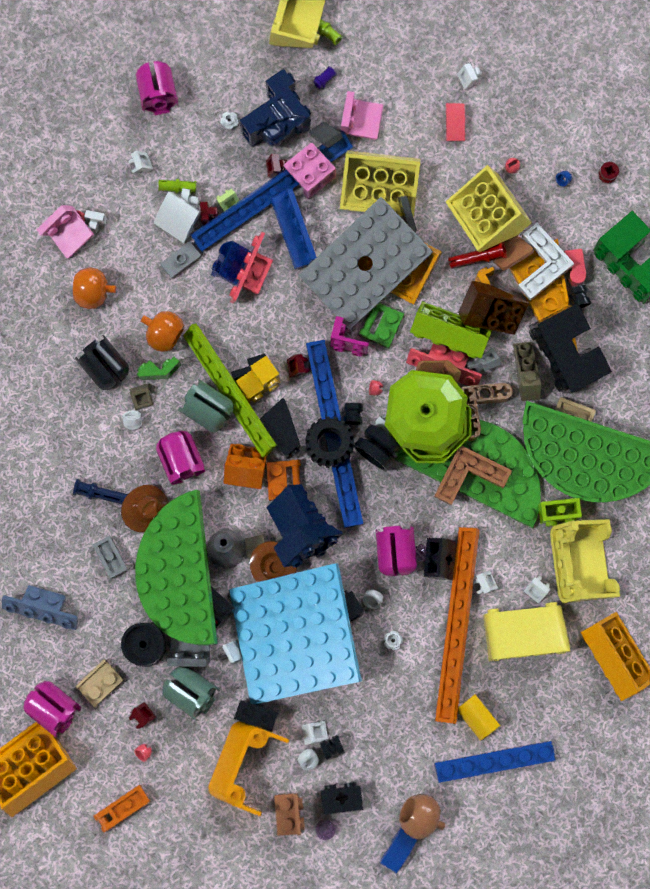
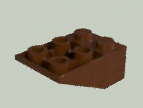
(492, 308)

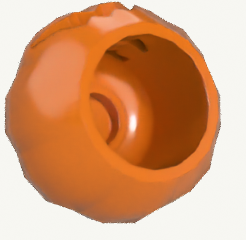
(91, 288)
(163, 330)

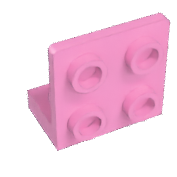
(361, 117)
(311, 170)
(66, 230)

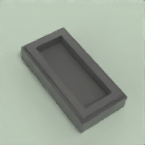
(325, 134)
(406, 212)

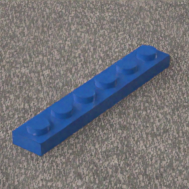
(495, 761)

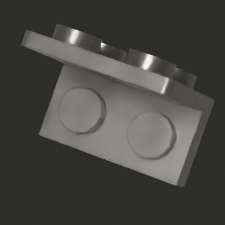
(188, 654)

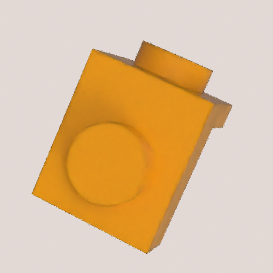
(483, 275)

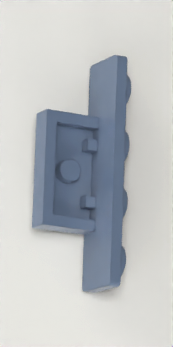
(42, 606)

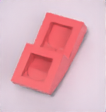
(455, 122)

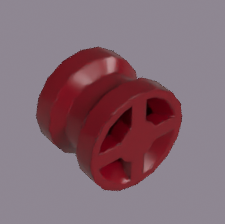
(606, 176)

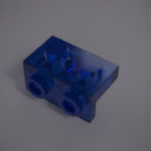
(229, 262)

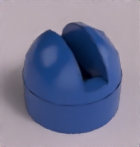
(561, 175)

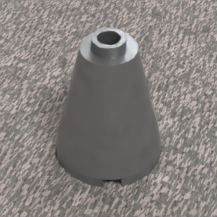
(226, 555)

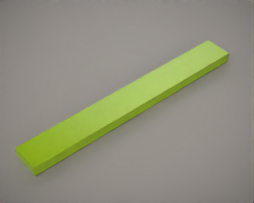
(228, 387)

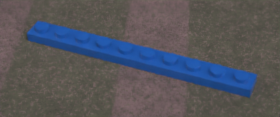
(258, 200)
(329, 407)

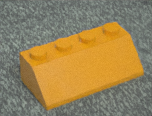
(618, 656)

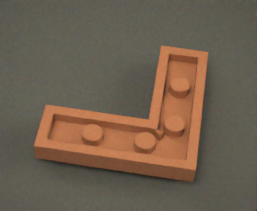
(469, 461)

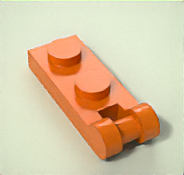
(122, 808)

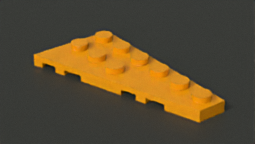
(550, 299)

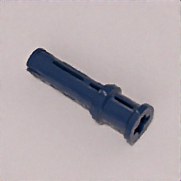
(93, 491)

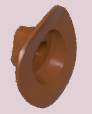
(142, 506)
(266, 563)

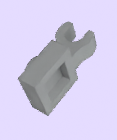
(488, 361)

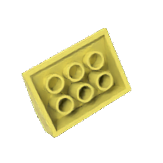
(376, 176)
(488, 210)

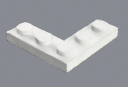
(556, 262)

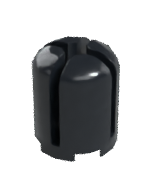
(110, 357)

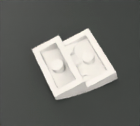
(177, 217)

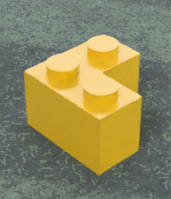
(259, 380)

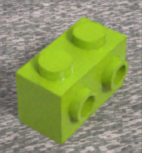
(559, 511)

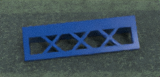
(293, 229)

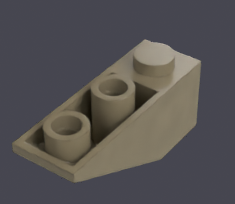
(527, 371)

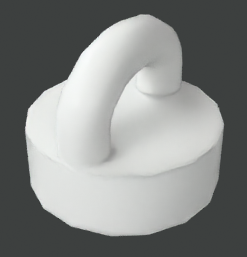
(132, 420)
(372, 599)
(308, 759)

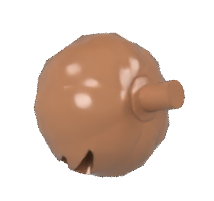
(420, 816)

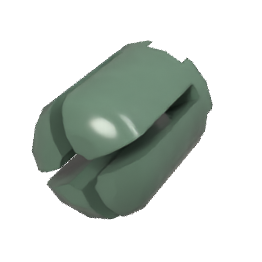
(207, 406)
(184, 700)

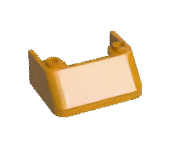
(222, 781)

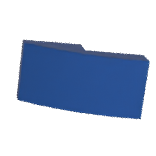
(398, 851)

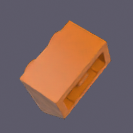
(244, 467)

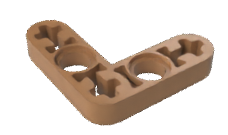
(475, 399)

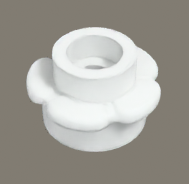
(224, 120)
(393, 645)

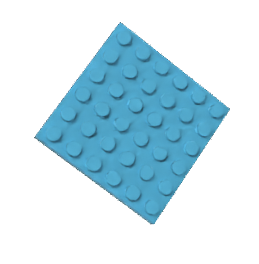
(295, 634)

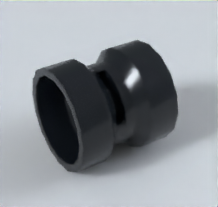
(579, 296)
(353, 414)
(332, 747)

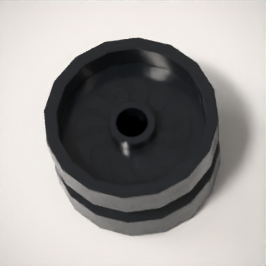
(378, 447)
(151, 653)

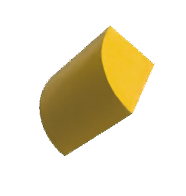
(477, 717)

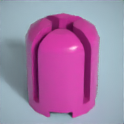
(149, 96)
(179, 457)
(396, 551)
(50, 707)

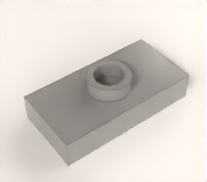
(180, 260)
(110, 557)

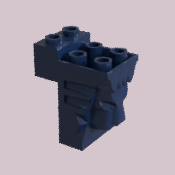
(279, 116)
(301, 527)

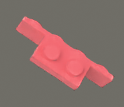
(254, 272)
(441, 352)

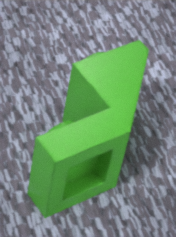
(150, 371)

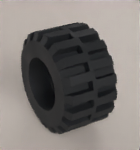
(329, 426)

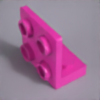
(342, 343)

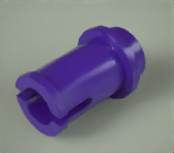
(324, 77)

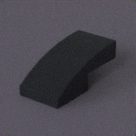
(241, 372)

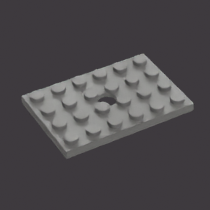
(394, 253)

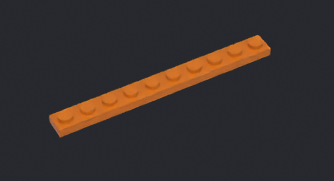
(457, 625)

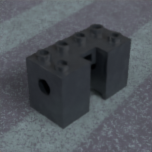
(568, 367)

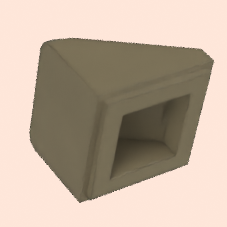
(141, 396)
(251, 543)

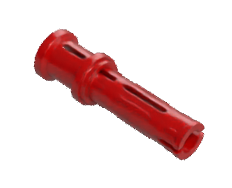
(491, 253)

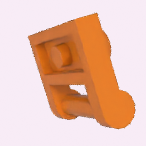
(277, 476)

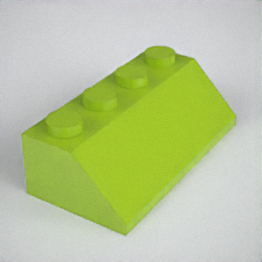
(448, 329)

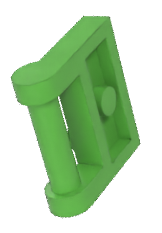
(387, 327)

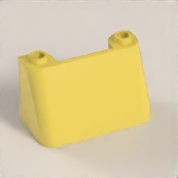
(297, 23)
(582, 561)
(525, 632)

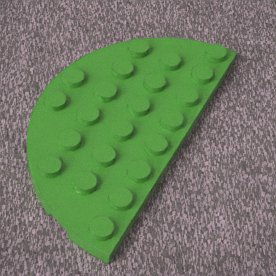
(585, 456)
(522, 490)
(175, 572)

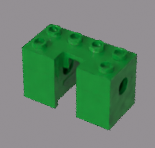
(615, 251)

